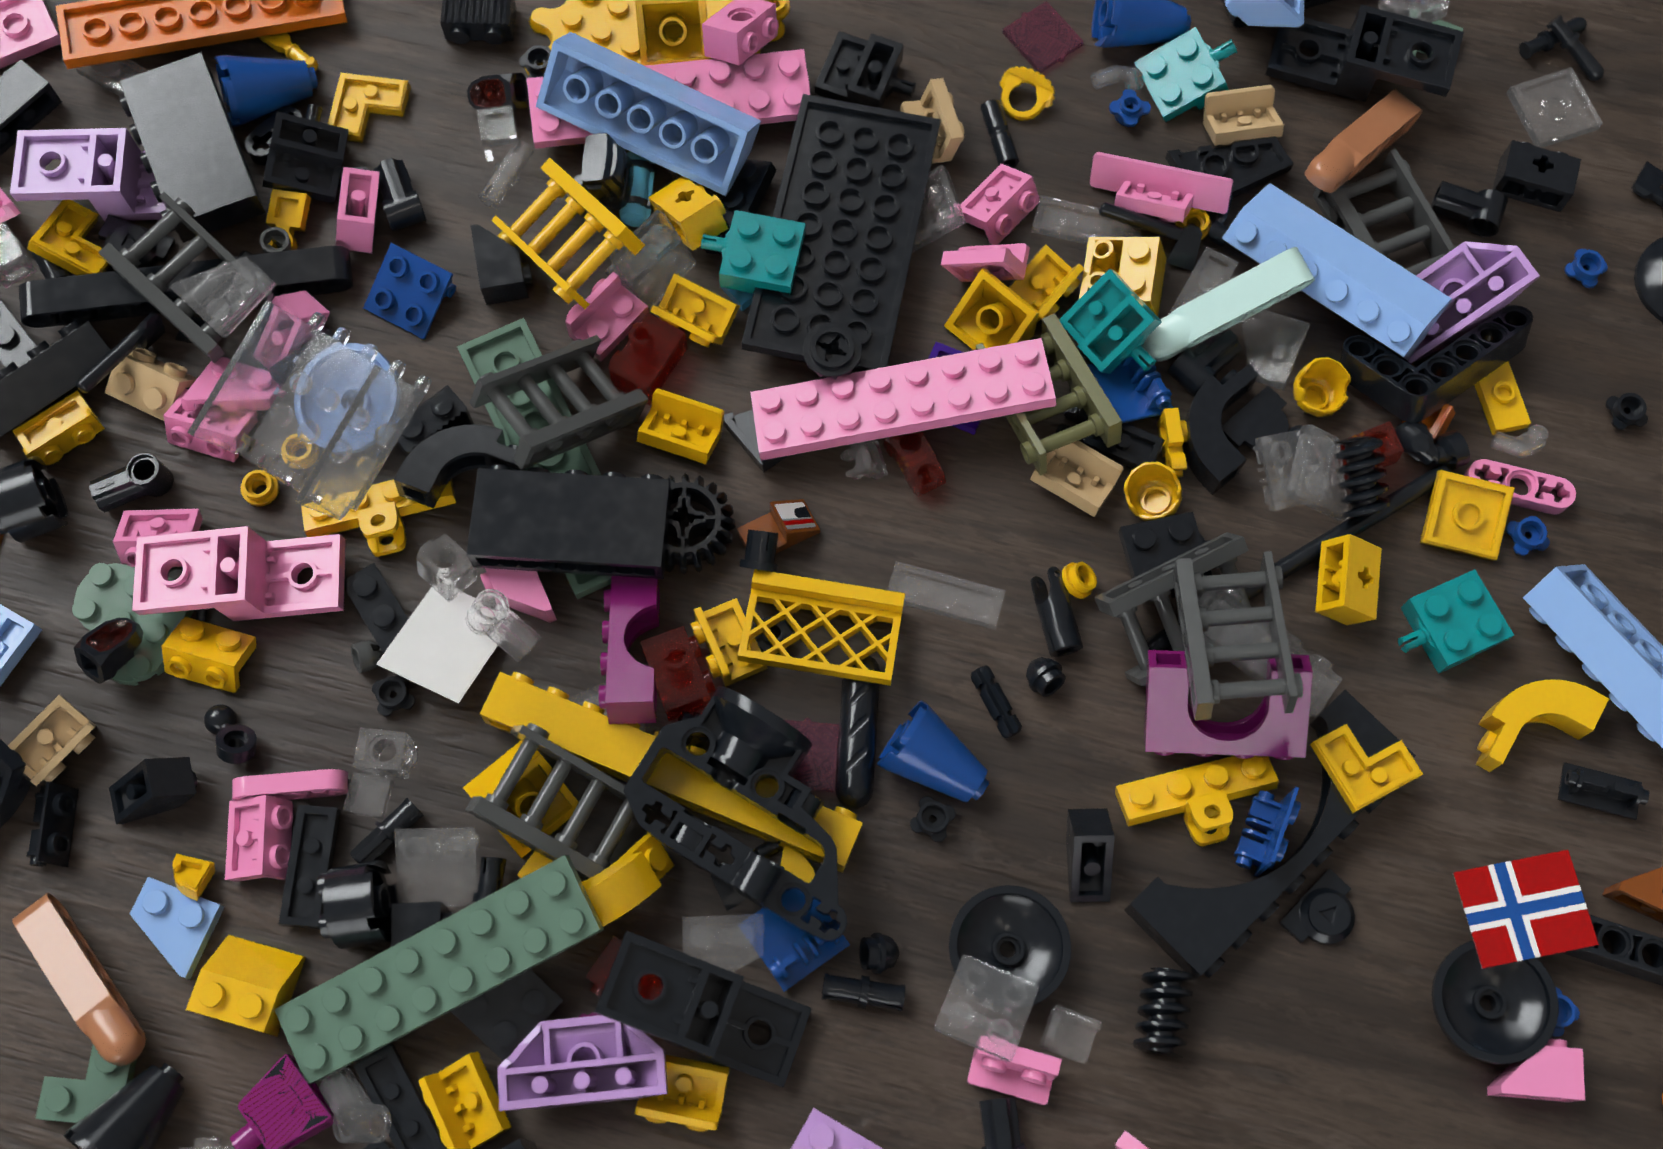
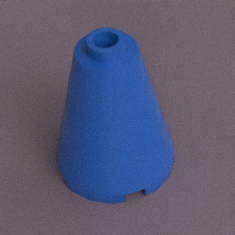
(1138, 22)
(262, 85)
(933, 756)

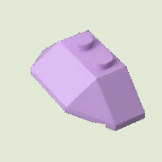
(1480, 282)
(581, 1065)

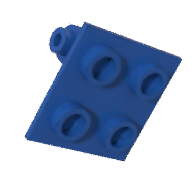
(409, 291)
(1133, 391)
(1271, 819)
(791, 952)

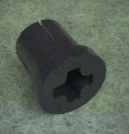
(760, 551)

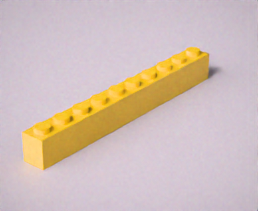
(621, 747)

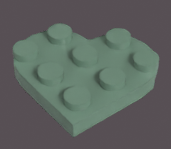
(109, 595)

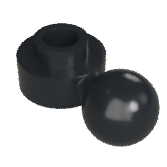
(233, 741)

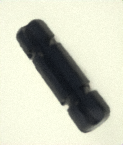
(996, 701)

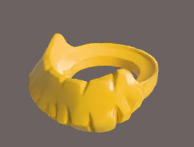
(1015, 77)

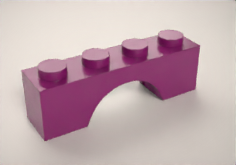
(630, 685)

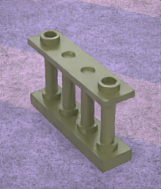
(1084, 394)

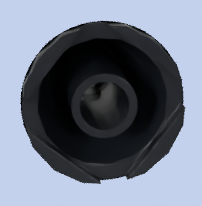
(133, 1114)

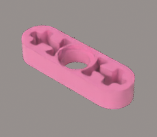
(1547, 482)
(292, 785)

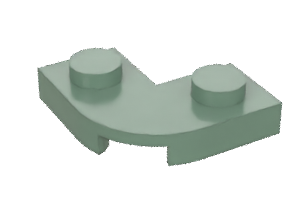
(75, 1098)

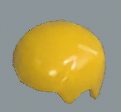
(1321, 387)
(1153, 491)

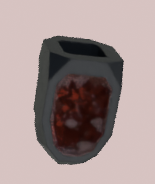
(499, 91)
(108, 648)

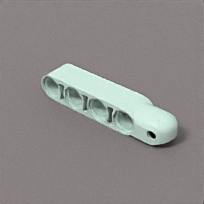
(1229, 304)

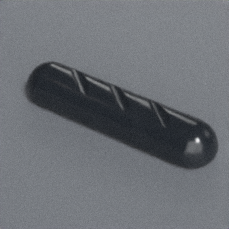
(857, 740)

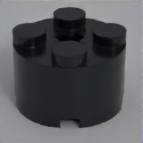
(29, 500)
(356, 904)

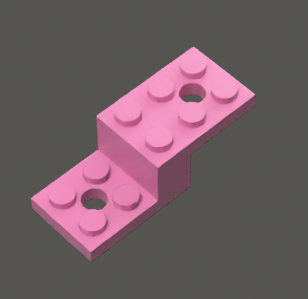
(239, 574)

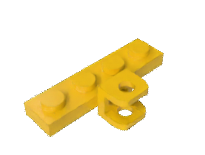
(376, 516)
(1199, 793)

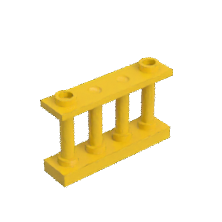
(596, 219)

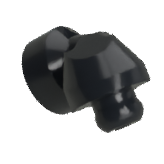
(1418, 442)

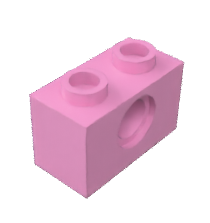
(739, 30)

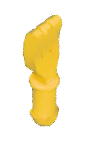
(283, 44)

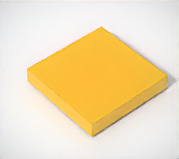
(1467, 515)

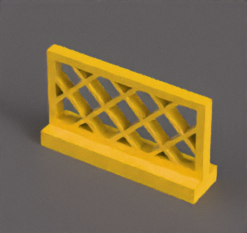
(834, 600)

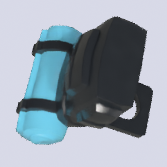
(618, 178)

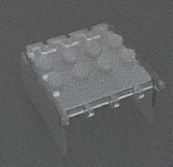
(309, 409)

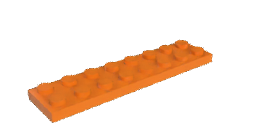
(129, 29)

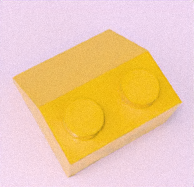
(525, 793)
(246, 984)

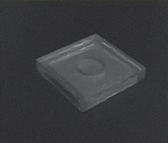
(1554, 108)

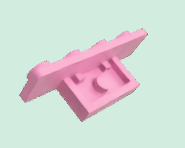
(1159, 188)

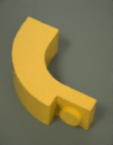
(1552, 702)
(628, 879)

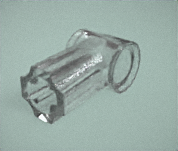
(504, 628)
(354, 1113)

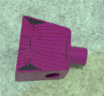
(282, 1109)

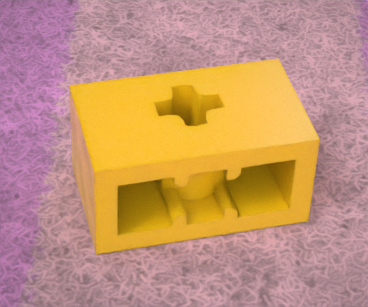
(690, 211)
(1348, 580)

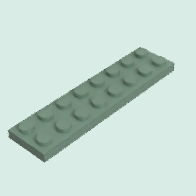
(508, 348)
(438, 969)

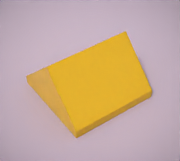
(670, 30)
(992, 314)

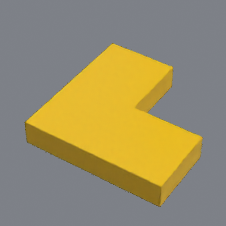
(362, 95)
(63, 240)
(1363, 778)

